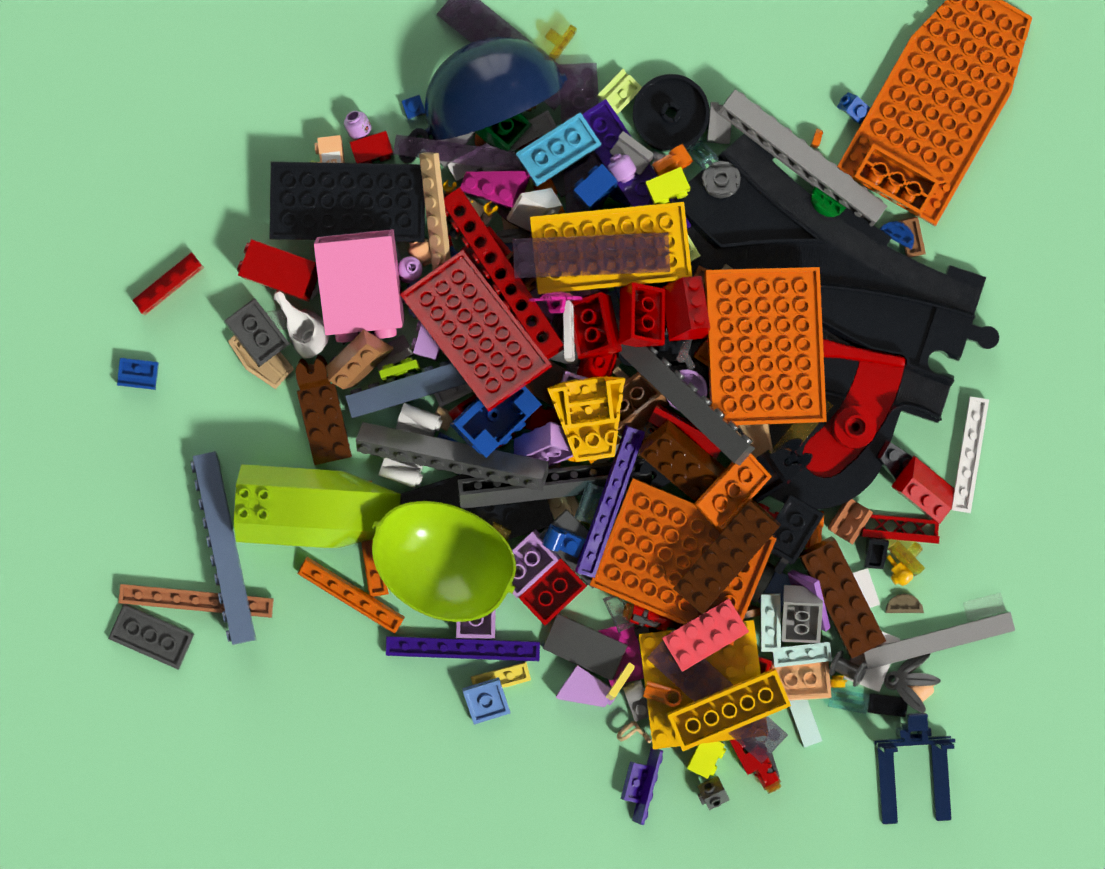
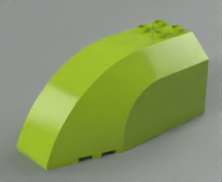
(307, 507)

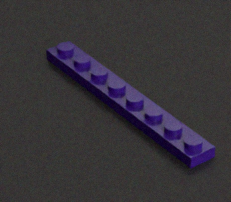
(610, 501)
(462, 648)

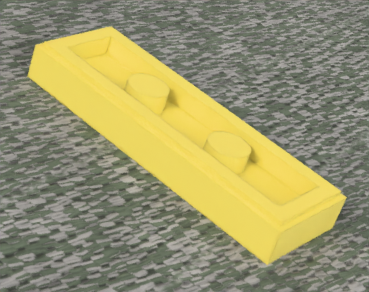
(508, 675)

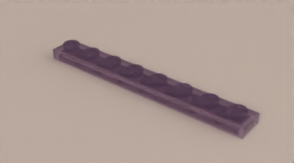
(458, 153)

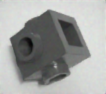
(712, 793)

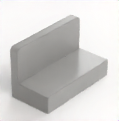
(718, 128)
(638, 153)
(400, 351)

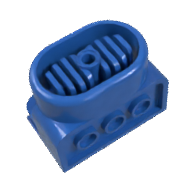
(489, 432)

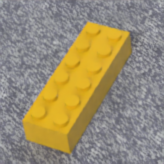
(729, 709)

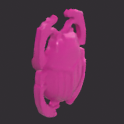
(555, 297)

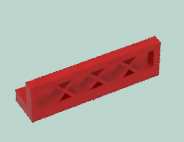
(168, 283)
(662, 414)
(902, 536)

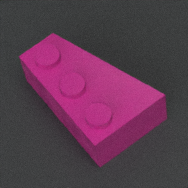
(496, 186)

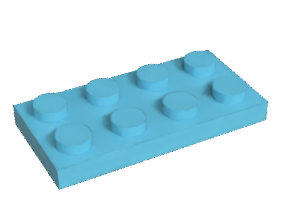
(558, 149)

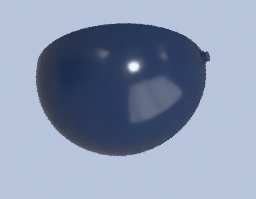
(488, 85)

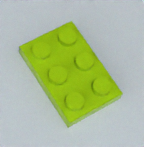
(406, 366)

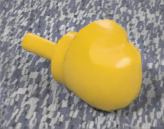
(901, 574)

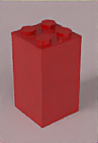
(278, 270)

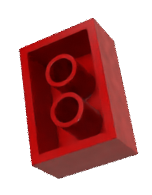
(552, 591)

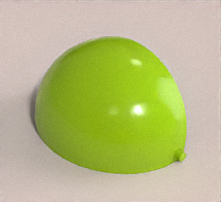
(443, 560)

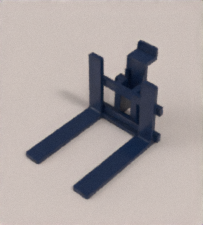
(939, 746)

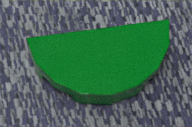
(825, 204)

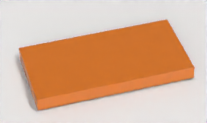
(732, 492)

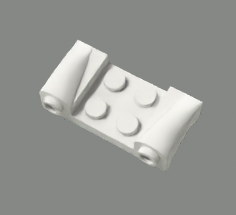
(415, 421)

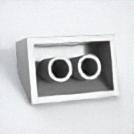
(801, 615)

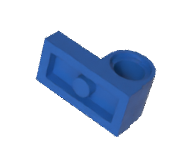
(563, 540)

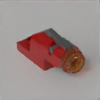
(644, 617)
(765, 772)

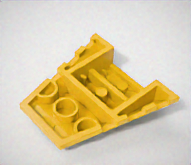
(589, 414)

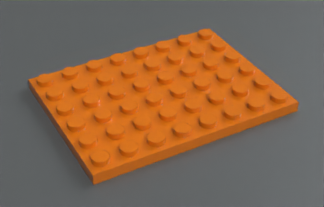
(766, 345)
(656, 545)

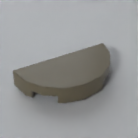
(904, 604)

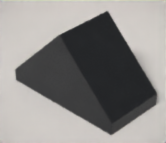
(876, 553)

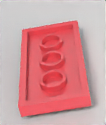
(705, 634)

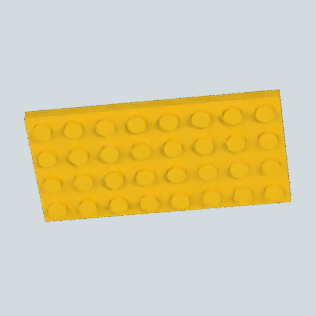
(646, 219)

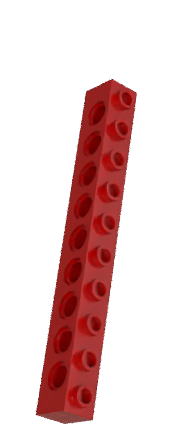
(458, 200)

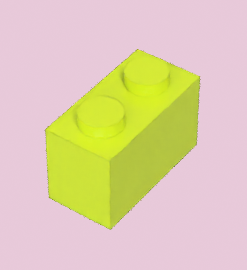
(668, 186)
(705, 758)

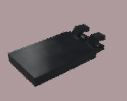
(797, 525)

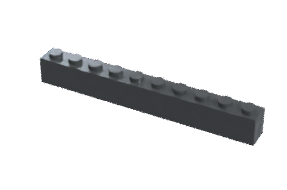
(688, 401)
(451, 456)
(559, 483)

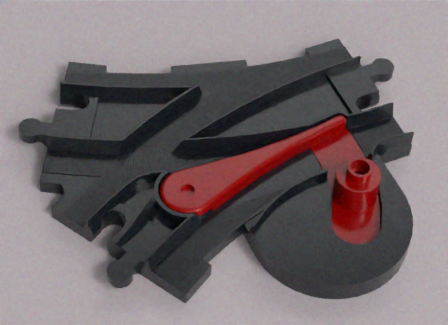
(874, 313)

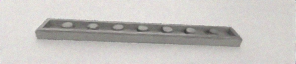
(939, 640)

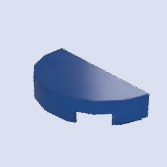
(899, 232)

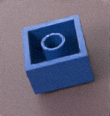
(594, 187)

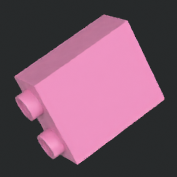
(359, 284)

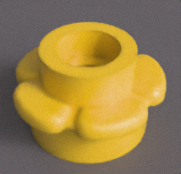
(837, 682)

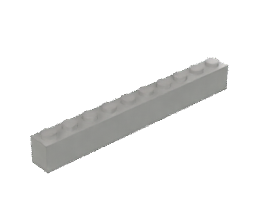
(800, 157)

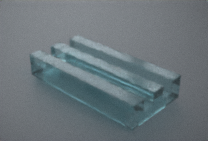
(706, 159)
(865, 703)

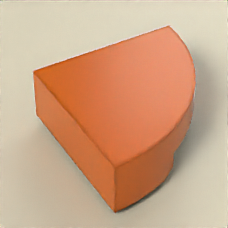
(816, 138)

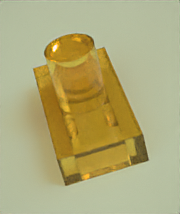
(560, 41)
(908, 556)

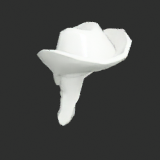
(304, 328)

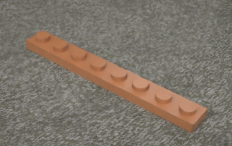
(187, 600)

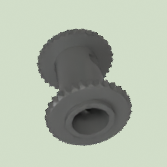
(848, 668)

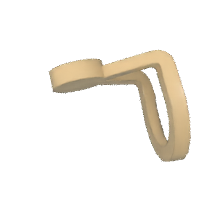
(628, 726)

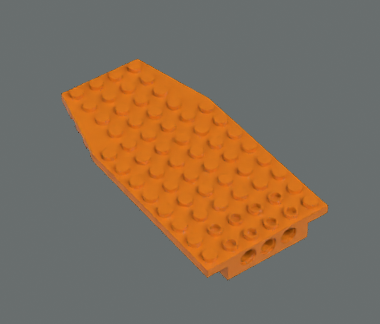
(938, 105)

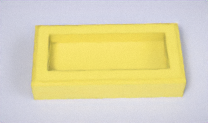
(620, 681)

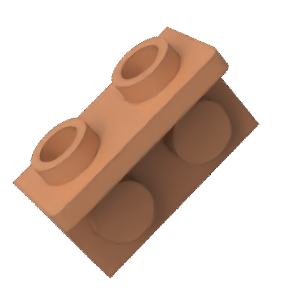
(850, 521)

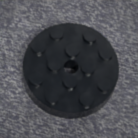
(666, 93)

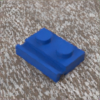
(137, 373)

